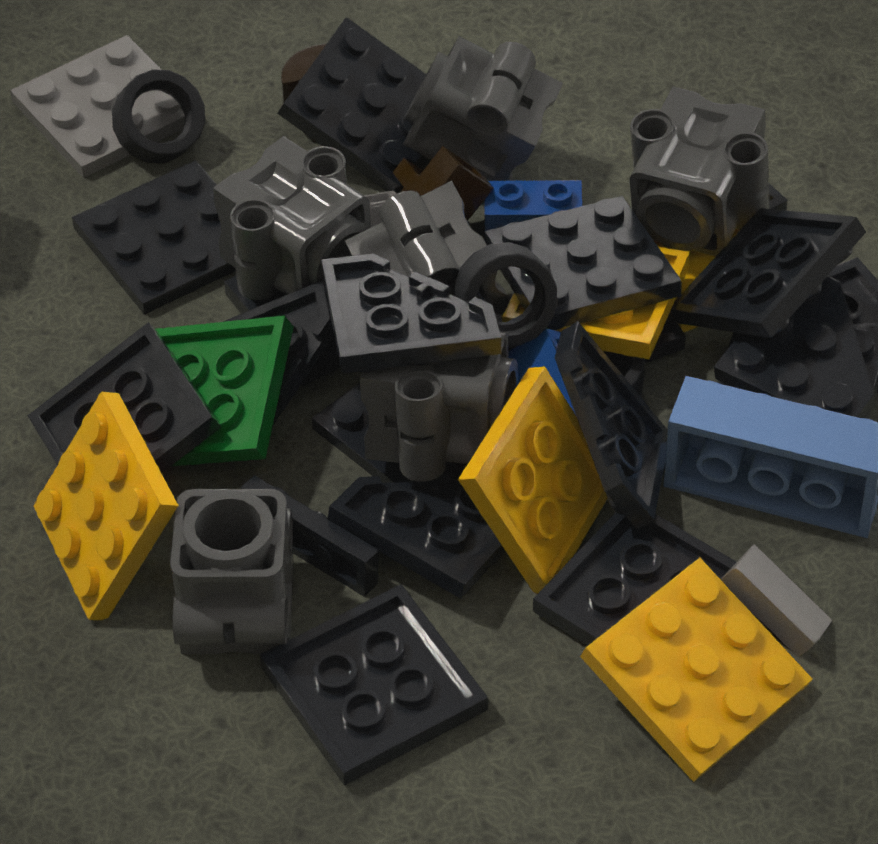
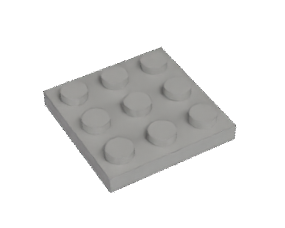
(77, 101)

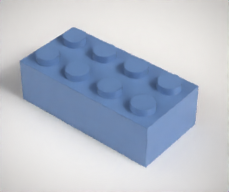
(773, 456)

